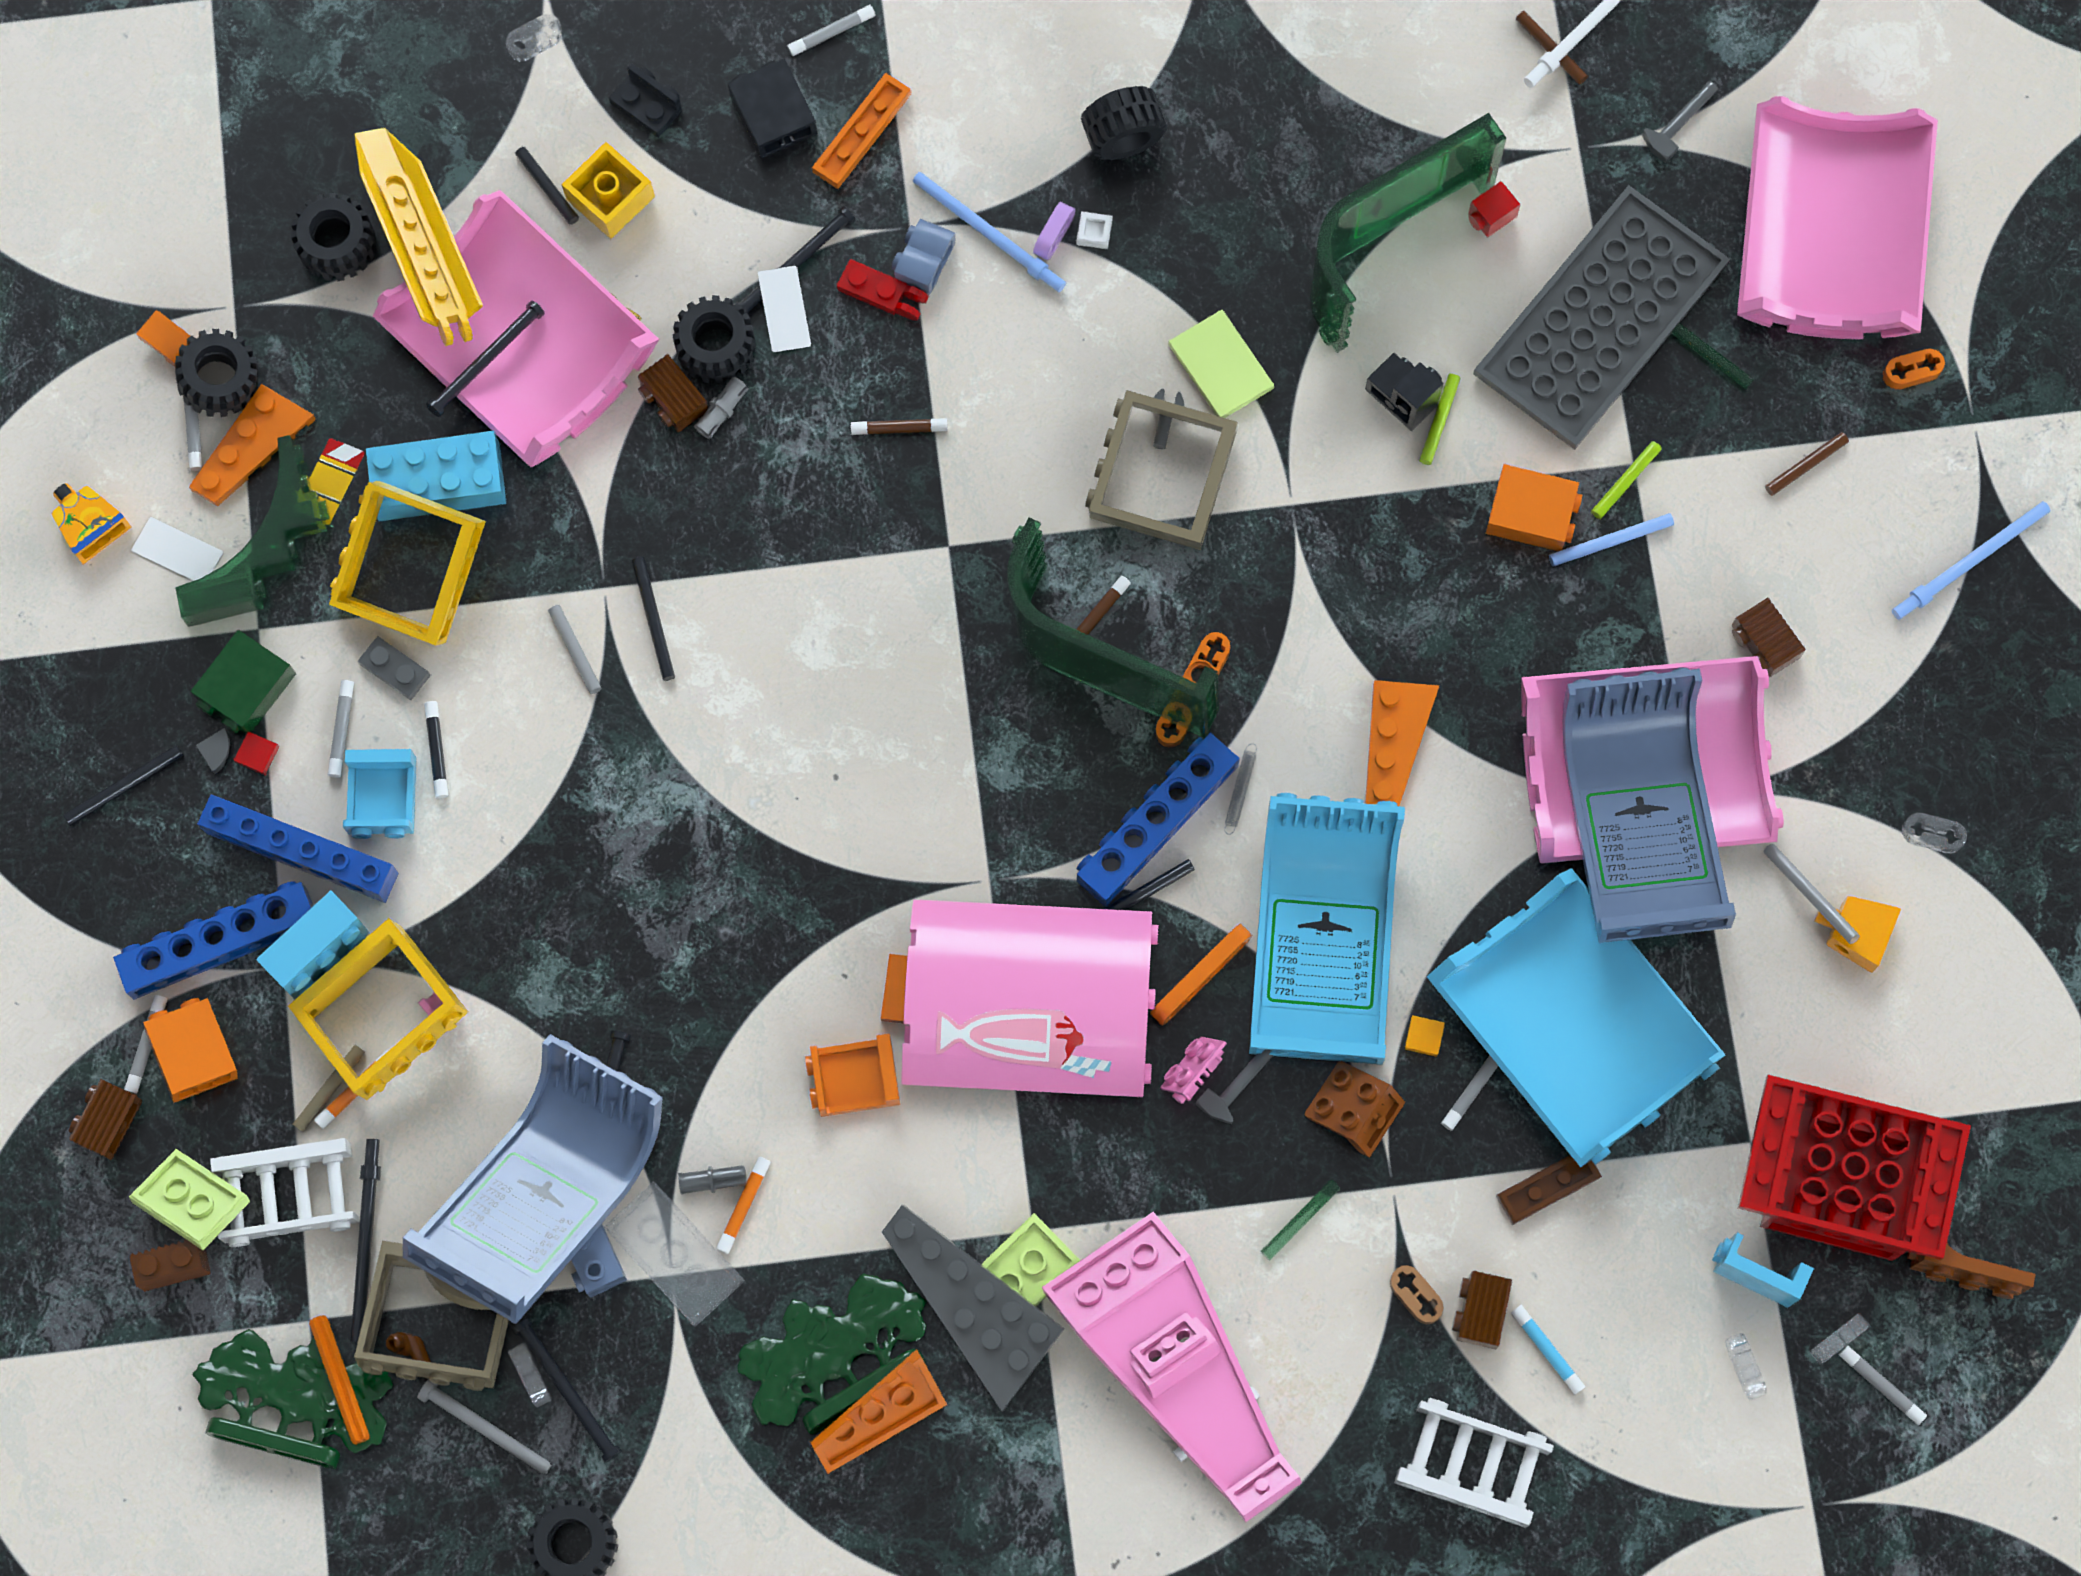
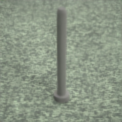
(484, 1427)

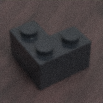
(1405, 389)

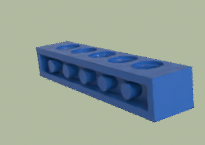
(298, 848)
(1106, 884)
(204, 956)

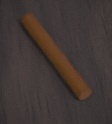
(1549, 44)
(1806, 464)

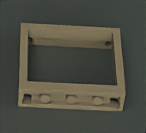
(1191, 538)
(389, 1256)

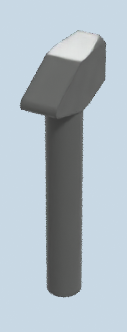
(1660, 142)
(1217, 1106)

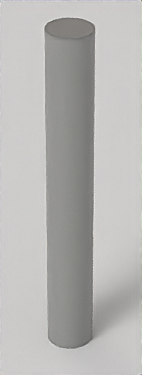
(574, 649)

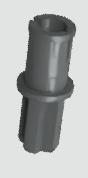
(712, 1179)

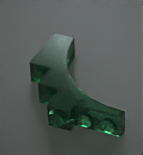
(271, 551)

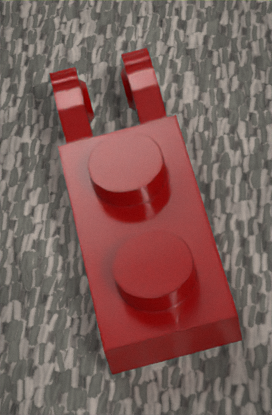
(880, 290)

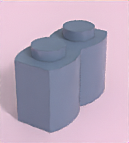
(924, 255)

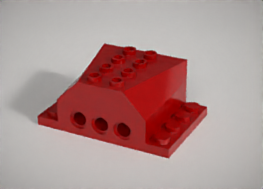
(1853, 1171)

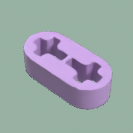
(1054, 231)

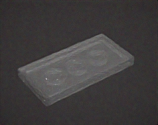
(674, 1254)

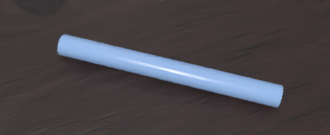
(1611, 539)

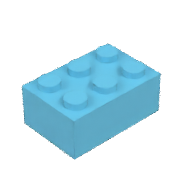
(313, 945)

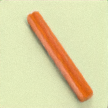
(339, 1379)

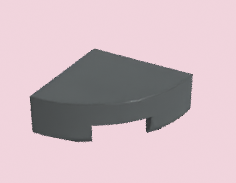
(215, 750)

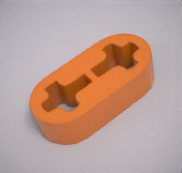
(1915, 375)

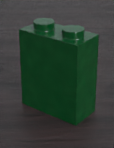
(242, 683)

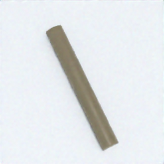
(326, 1091)

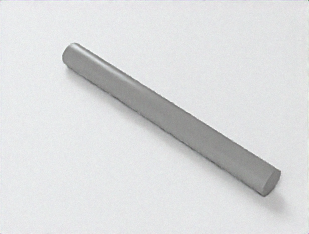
(1811, 894)

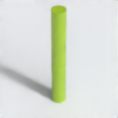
(1439, 419)
(1626, 480)

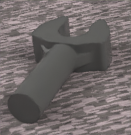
(1164, 422)

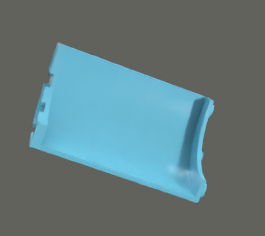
(1576, 1020)

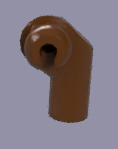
(407, 1345)

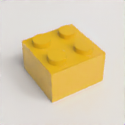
(608, 190)

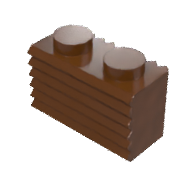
(672, 393)
(1767, 637)
(104, 1119)
(169, 1265)
(1482, 1310)

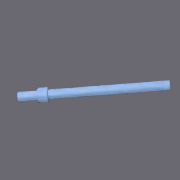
(1035, 267)
(1923, 594)

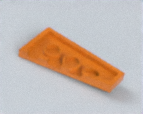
(249, 444)
(1396, 731)
(884, 1411)

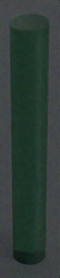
(1712, 356)
(1300, 1220)

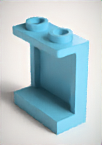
(380, 792)
(1759, 1278)

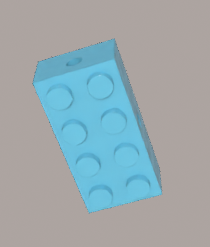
(447, 470)

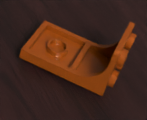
(1974, 1273)

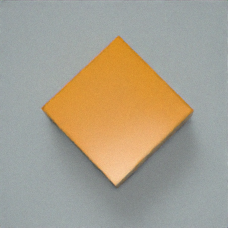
(1424, 1036)

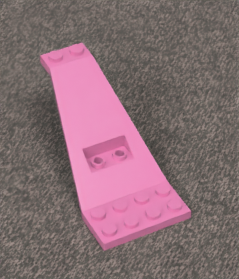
(1137, 1305)

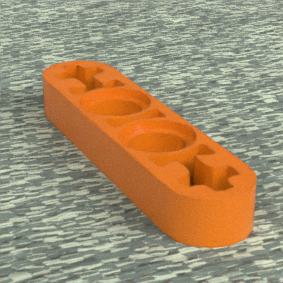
(1203, 651)
(1201, 974)

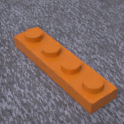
(861, 130)

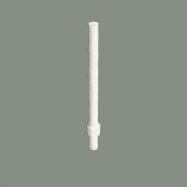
(1550, 60)

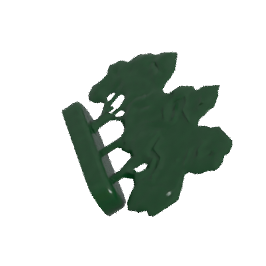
(823, 1347)
(295, 1388)

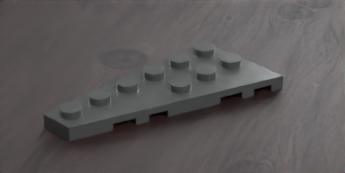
(985, 1316)

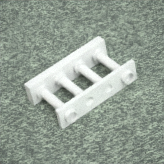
(297, 1159)
(1481, 1497)

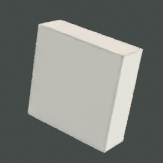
(1094, 230)

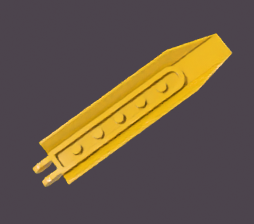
(417, 233)

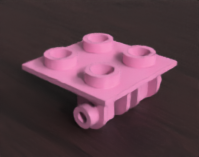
(1200, 1055)

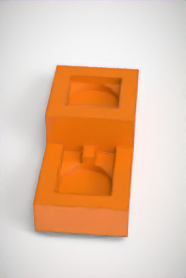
(163, 336)

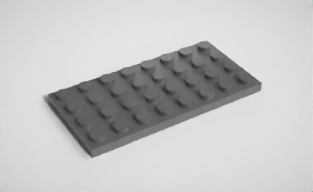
(1601, 317)

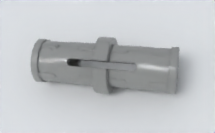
(721, 407)

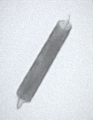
(1239, 789)

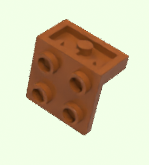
(1355, 1106)

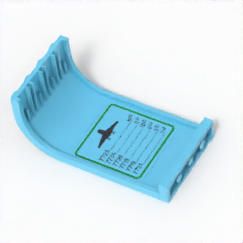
(1325, 929)

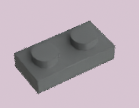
(394, 668)

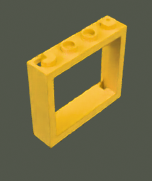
(454, 581)
(348, 972)

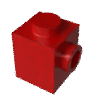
(1493, 209)

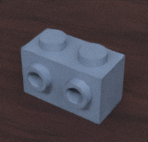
(597, 1265)

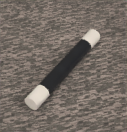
(436, 749)

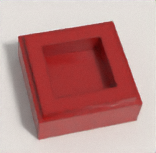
(256, 753)

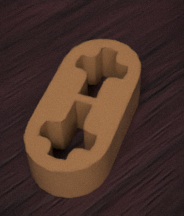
(1410, 1300)

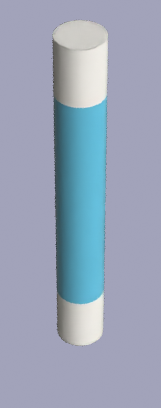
(1548, 1349)

